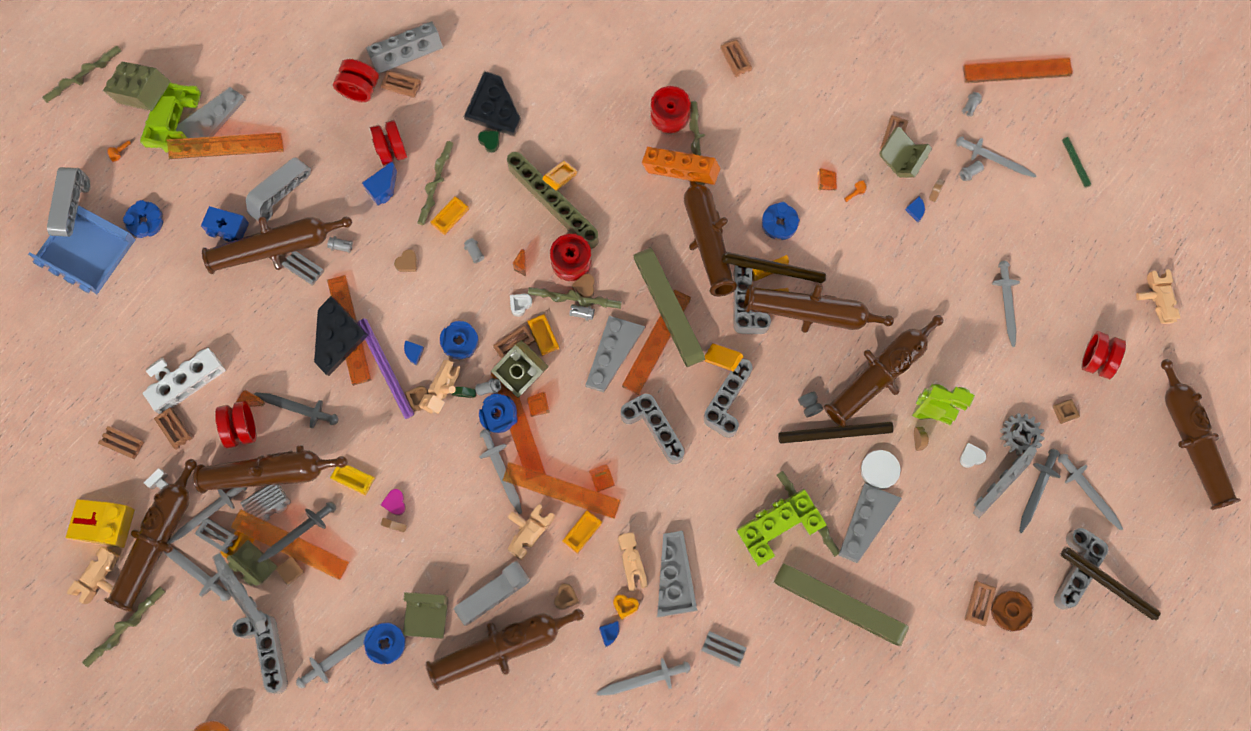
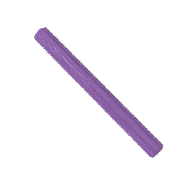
(386, 370)

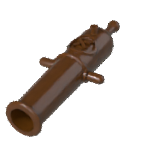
(708, 238)
(271, 243)
(812, 308)
(881, 372)
(1198, 439)
(263, 471)
(151, 540)
(499, 647)

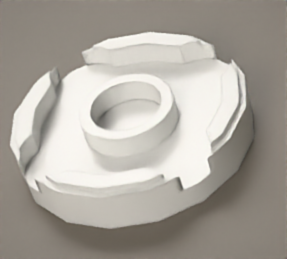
(880, 469)

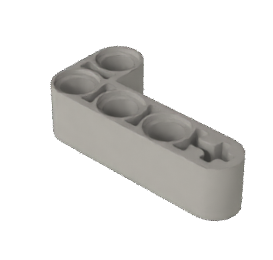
(275, 187)
(65, 200)
(739, 313)
(730, 394)
(656, 430)
(1085, 549)
(492, 593)
(266, 655)

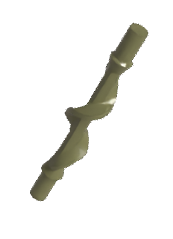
(85, 69)
(695, 145)
(430, 187)
(573, 295)
(827, 540)
(121, 626)

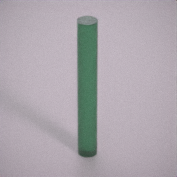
(1076, 162)

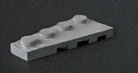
(212, 116)
(613, 349)
(1006, 480)
(869, 516)

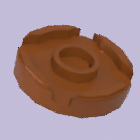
(1011, 611)

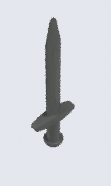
(314, 413)
(1046, 472)
(298, 531)

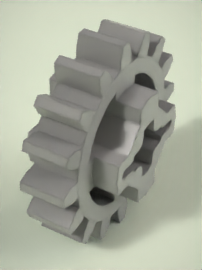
(1024, 426)

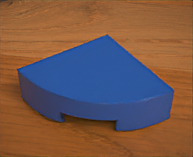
(916, 209)
(413, 351)
(609, 633)

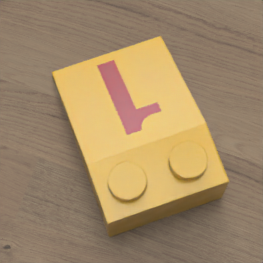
(100, 523)

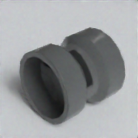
(810, 404)

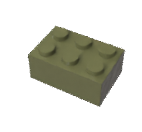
(136, 85)

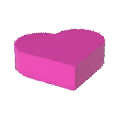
(394, 502)

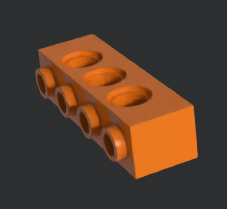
(681, 165)

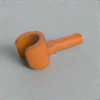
(114, 152)
(860, 189)

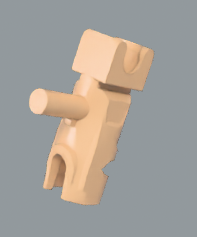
(1162, 295)
(440, 387)
(529, 531)
(631, 560)
(95, 576)

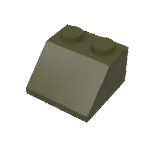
(519, 368)

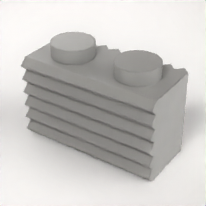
(266, 502)

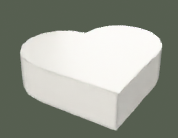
(520, 303)
(972, 455)

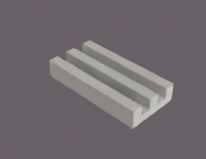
(291, 259)
(227, 542)
(707, 642)

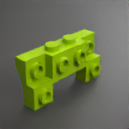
(166, 115)
(940, 403)
(776, 521)

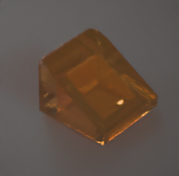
(826, 180)
(520, 263)
(251, 399)
(538, 404)
(601, 478)

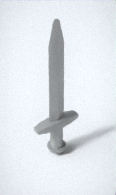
(977, 149)
(1006, 284)
(493, 453)
(1089, 490)
(225, 498)
(208, 582)
(329, 662)
(645, 679)

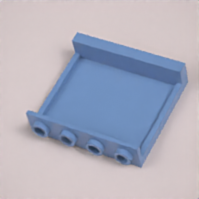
(86, 255)

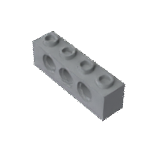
(404, 47)

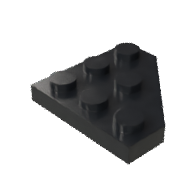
(493, 106)
(335, 335)

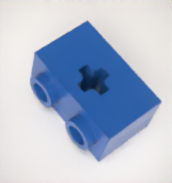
(224, 224)

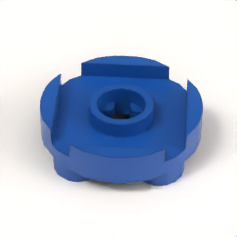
(783, 212)
(143, 229)
(466, 348)
(488, 411)
(396, 641)

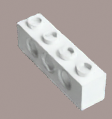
(195, 380)

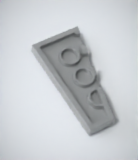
(676, 585)
(239, 594)

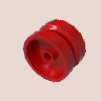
(355, 80)
(670, 109)
(386, 143)
(570, 257)
(1103, 355)
(235, 424)

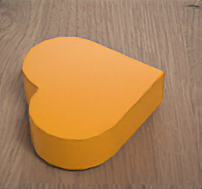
(625, 606)

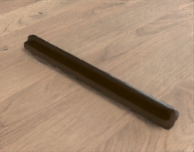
(773, 267)
(835, 432)
(1110, 583)

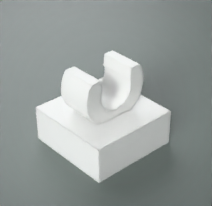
(157, 367)
(157, 479)

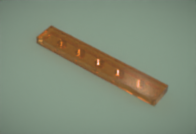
(1017, 70)
(224, 145)
(651, 351)
(357, 360)
(522, 434)
(561, 490)
(298, 549)

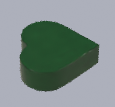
(490, 140)
(464, 392)

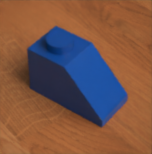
(381, 184)

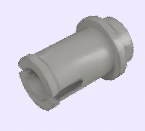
(974, 100)
(967, 173)
(339, 244)
(473, 249)
(582, 312)
(492, 385)

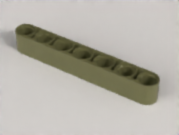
(547, 193)
(669, 307)
(841, 604)

